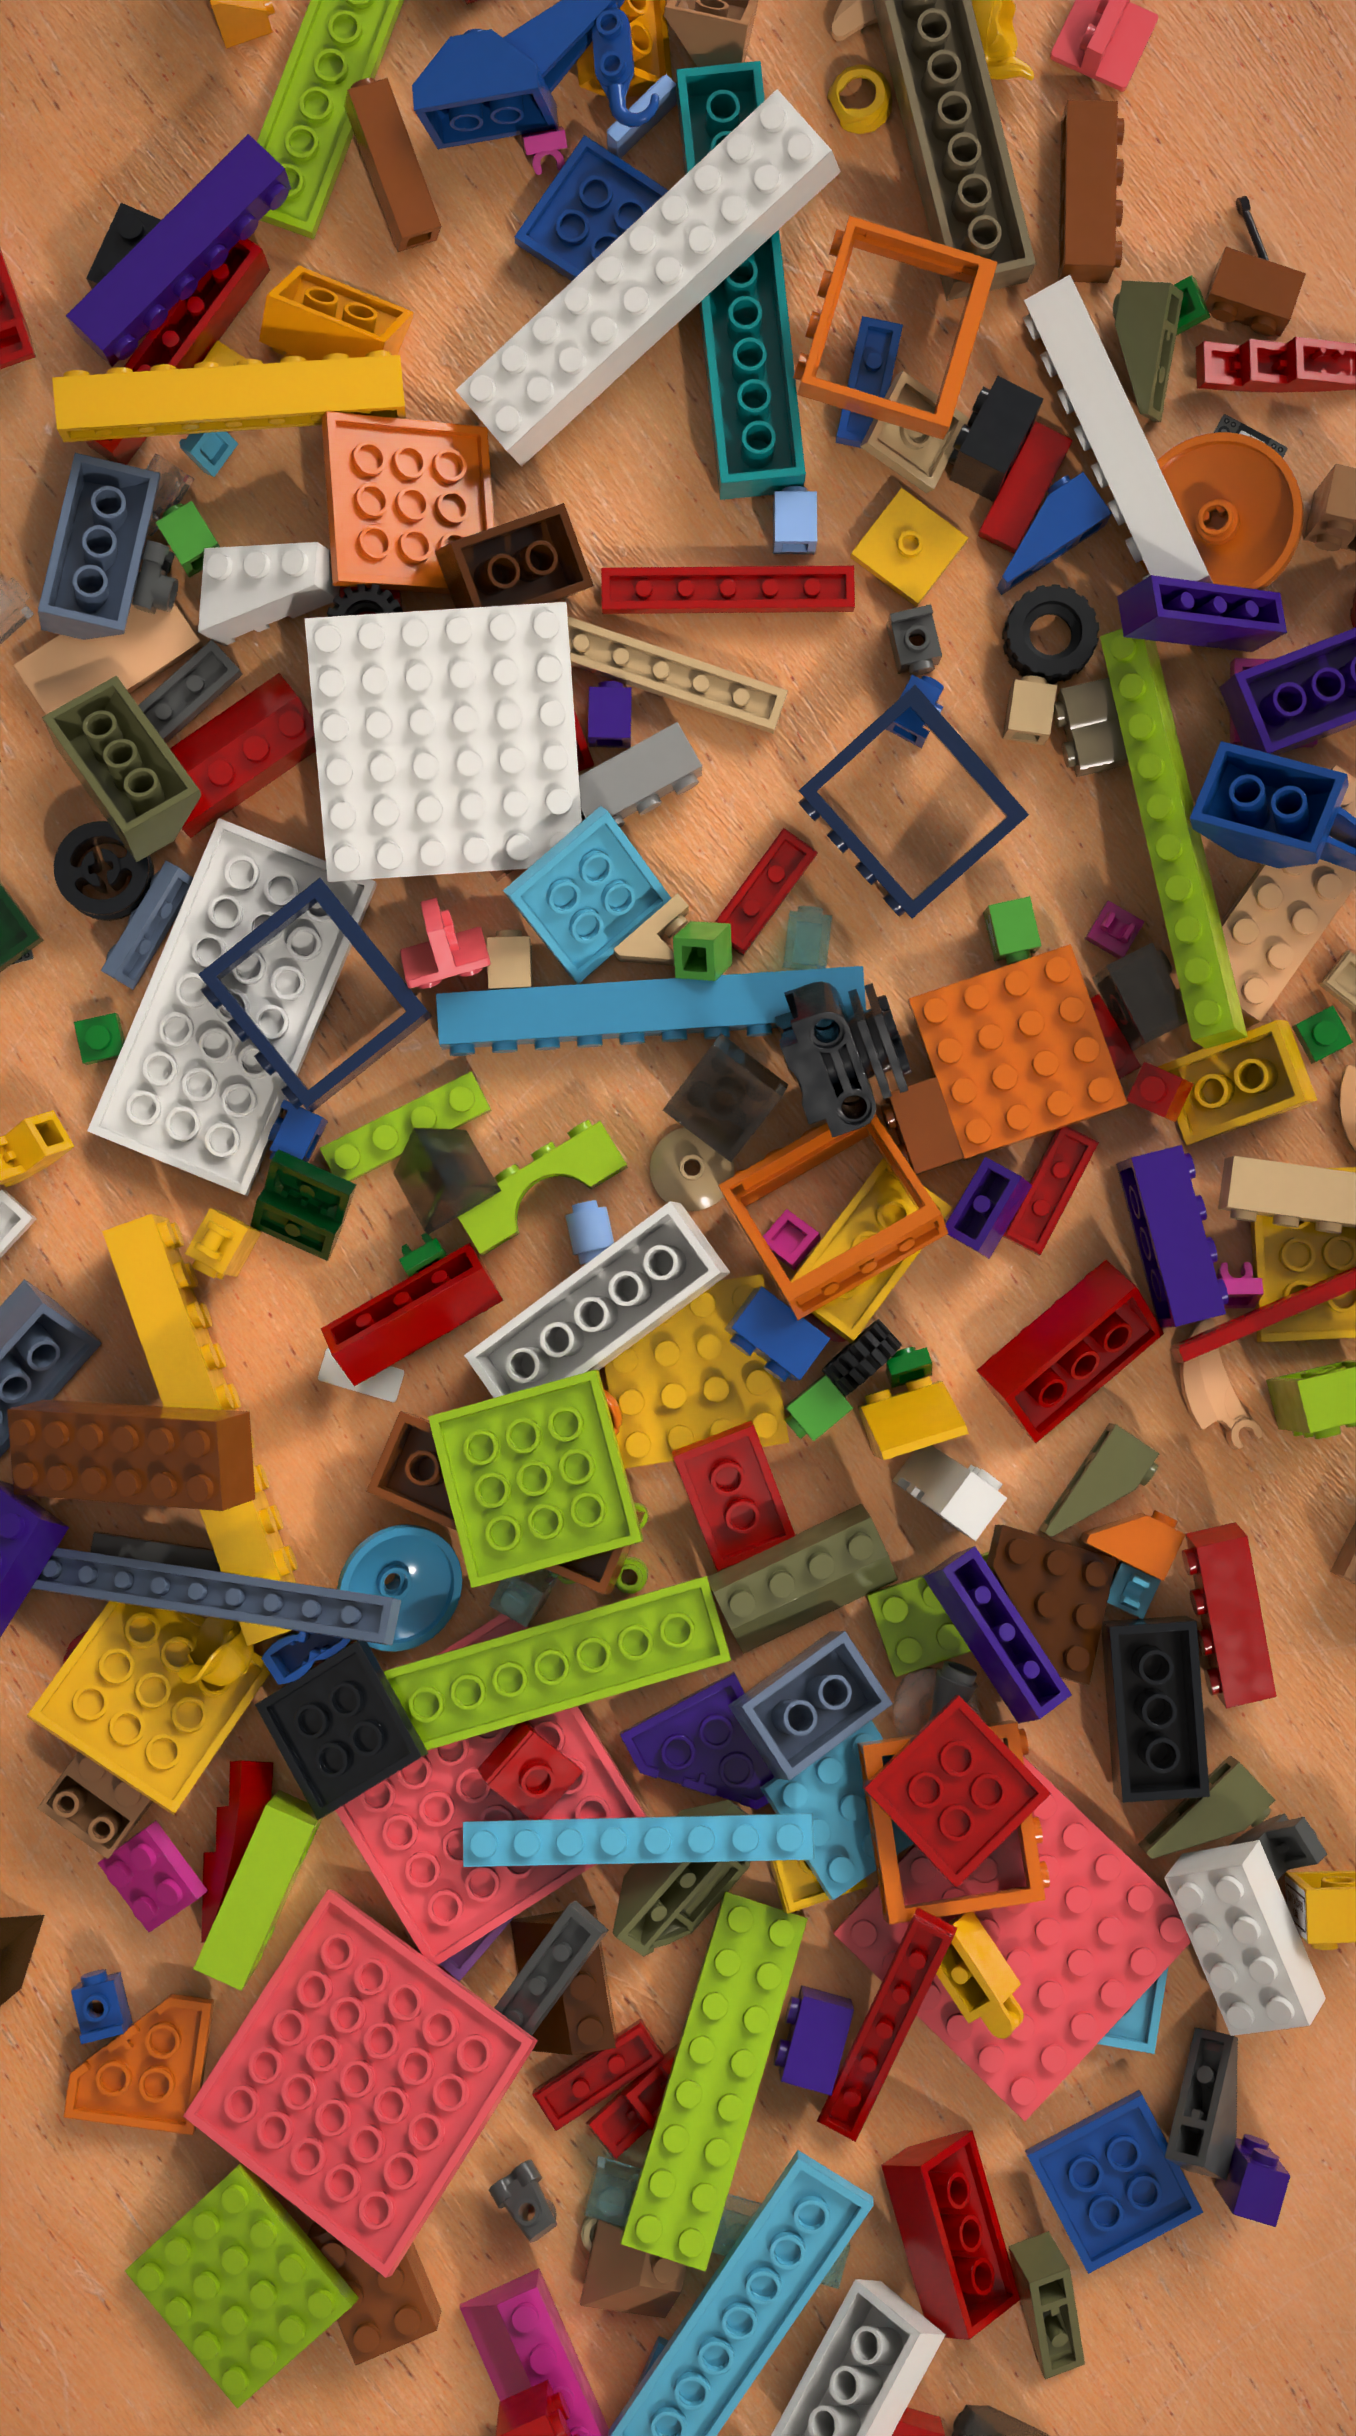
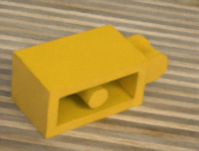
(221, 1245)
(980, 1978)

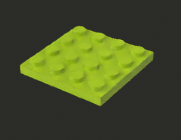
(535, 1478)
(241, 2284)

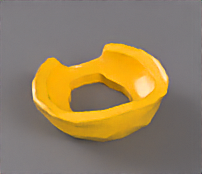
(865, 119)

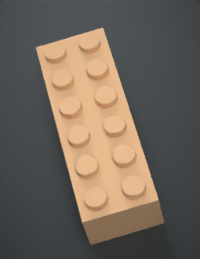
(1280, 921)

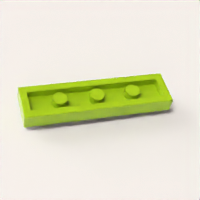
(388, 1135)

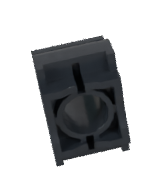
(840, 1052)

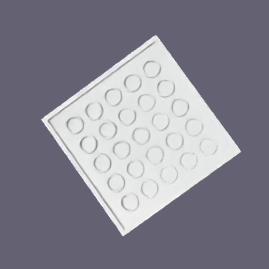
(443, 739)

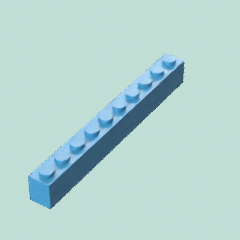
(627, 1010)

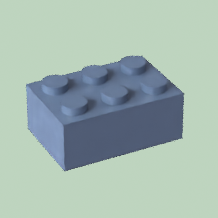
(810, 1705)

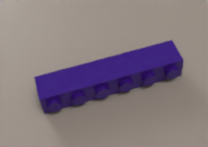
(180, 251)

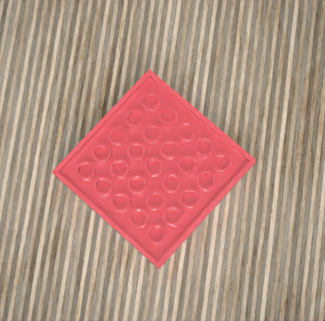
(415, 1820)
(1076, 1954)
(360, 2081)

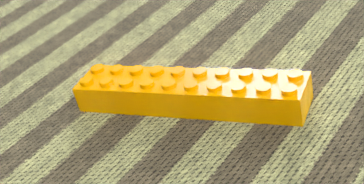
(191, 1376)

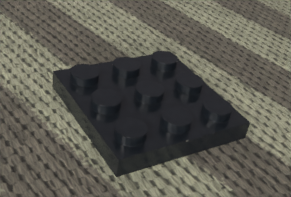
(341, 1729)

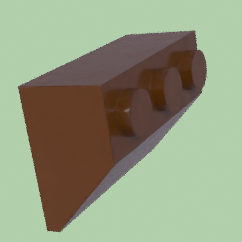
(584, 2013)

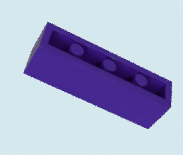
(1201, 614)
(997, 1635)

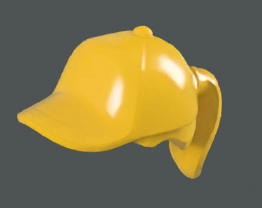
(999, 39)
(218, 1653)

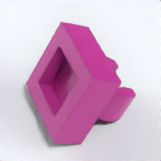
(544, 144)
(1114, 930)
(1242, 1291)

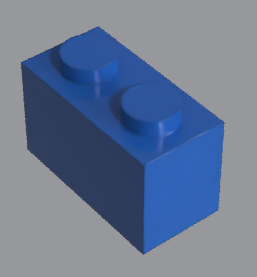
(775, 1335)

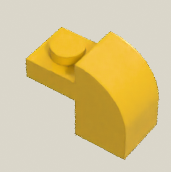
(32, 1147)

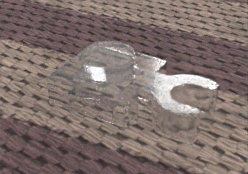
(171, 488)

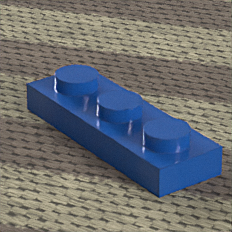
(869, 373)

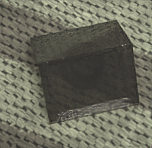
(443, 1175)

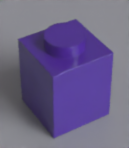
(610, 715)

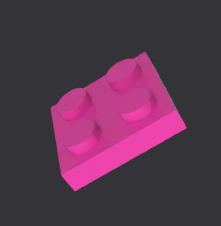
(152, 1876)

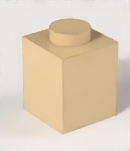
(1030, 710)
(510, 960)

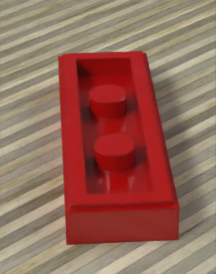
(1025, 487)
(766, 889)
(1051, 1189)
(598, 2075)

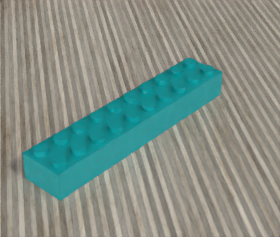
(745, 315)

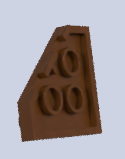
(1057, 1593)

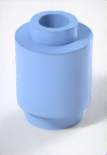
(589, 1230)

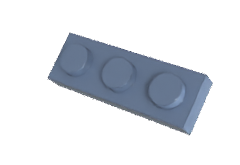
(148, 925)

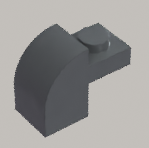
(1286, 1843)

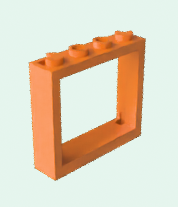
(921, 254)
(860, 1261)
(885, 1850)

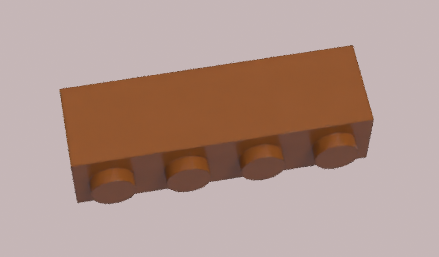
(1089, 191)

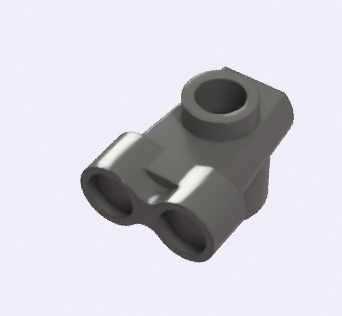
(153, 586)
(521, 2191)

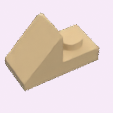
(645, 942)

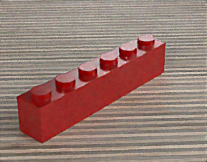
(194, 327)

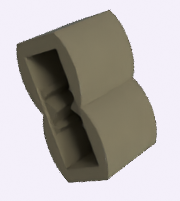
(1090, 728)

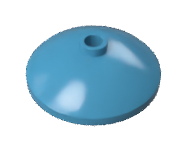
(424, 1580)

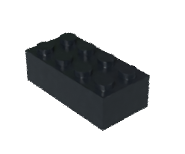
(1155, 1709)

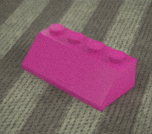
(527, 2344)

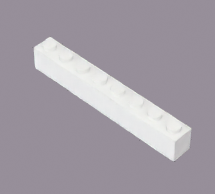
(1112, 433)

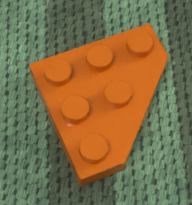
(148, 2071)

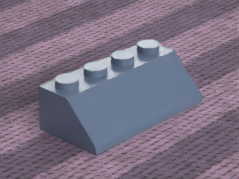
(97, 548)
(37, 1350)

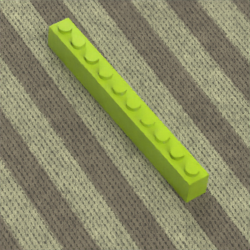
(1173, 845)

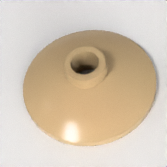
(675, 1184)

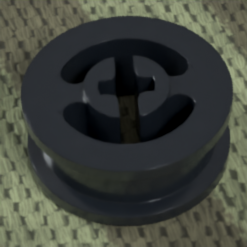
(72, 878)

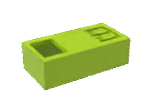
(258, 1891)

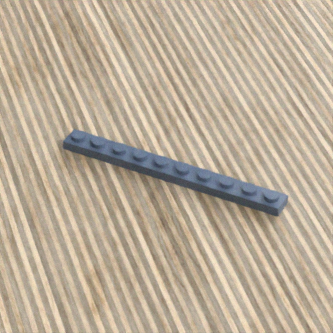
(222, 1595)

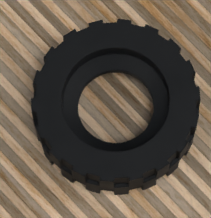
(1058, 602)

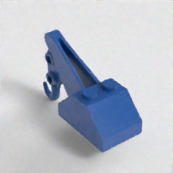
(503, 86)
(1275, 810)

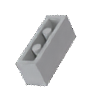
(641, 776)

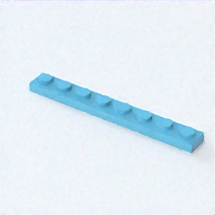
(638, 1840)

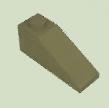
(1147, 330)
(1107, 1474)
(1232, 1807)
(1048, 2303)

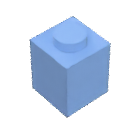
(794, 521)

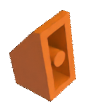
(1139, 1541)

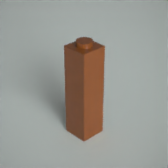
(392, 163)

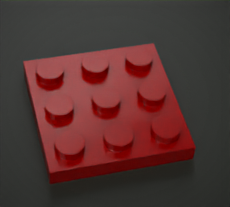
(956, 1790)

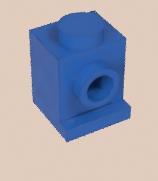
(908, 724)
(297, 1132)
(112, 1994)

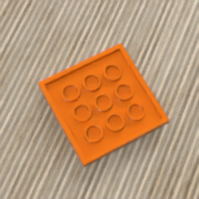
(400, 496)
(1017, 1052)

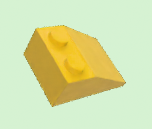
(1242, 1082)
(910, 1418)

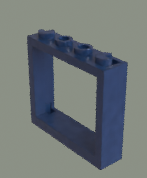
(844, 837)
(268, 1056)

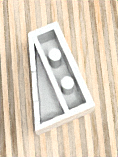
(260, 585)
(953, 1492)

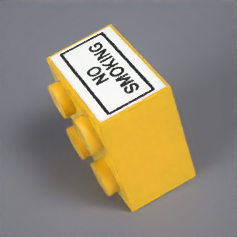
(1323, 1906)

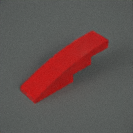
(1277, 366)
(248, 1794)
(632, 2109)

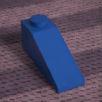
(1065, 519)

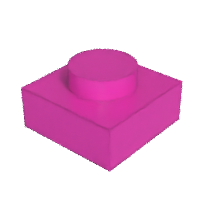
(791, 1239)

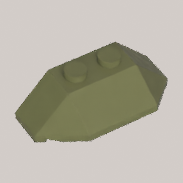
(672, 1899)

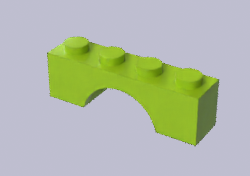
(585, 1157)

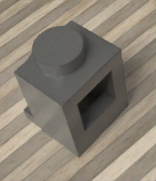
(910, 623)

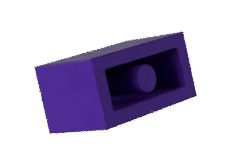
(987, 1207)
(814, 2039)
(1254, 2181)

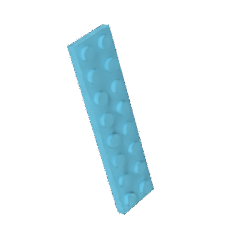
(747, 2304)

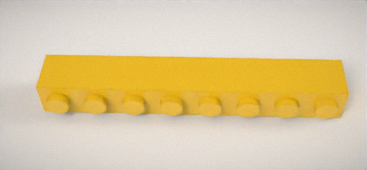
(225, 396)

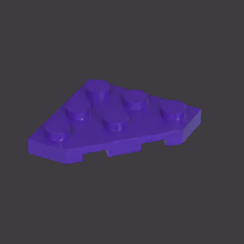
(702, 1746)

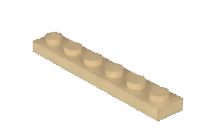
(675, 676)

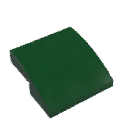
(303, 1205)

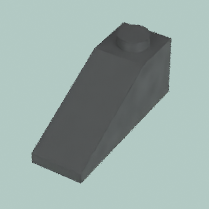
(1207, 2107)

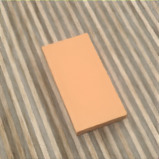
(74, 666)

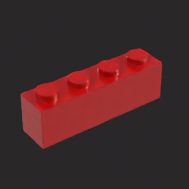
(411, 1314)
(1229, 1615)

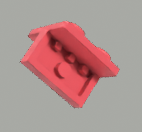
(1104, 40)
(445, 952)

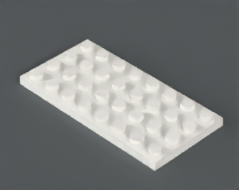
(183, 1076)

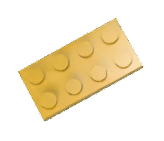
(872, 1209)

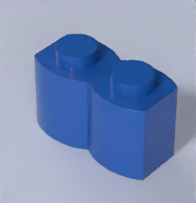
(298, 1653)

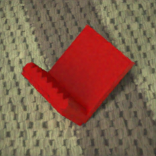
(528, 1771)

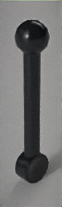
(1243, 209)

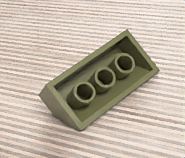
(124, 766)
(802, 1578)

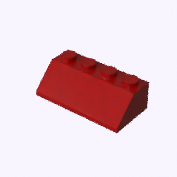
(245, 750)
(1071, 1350)
(951, 2234)

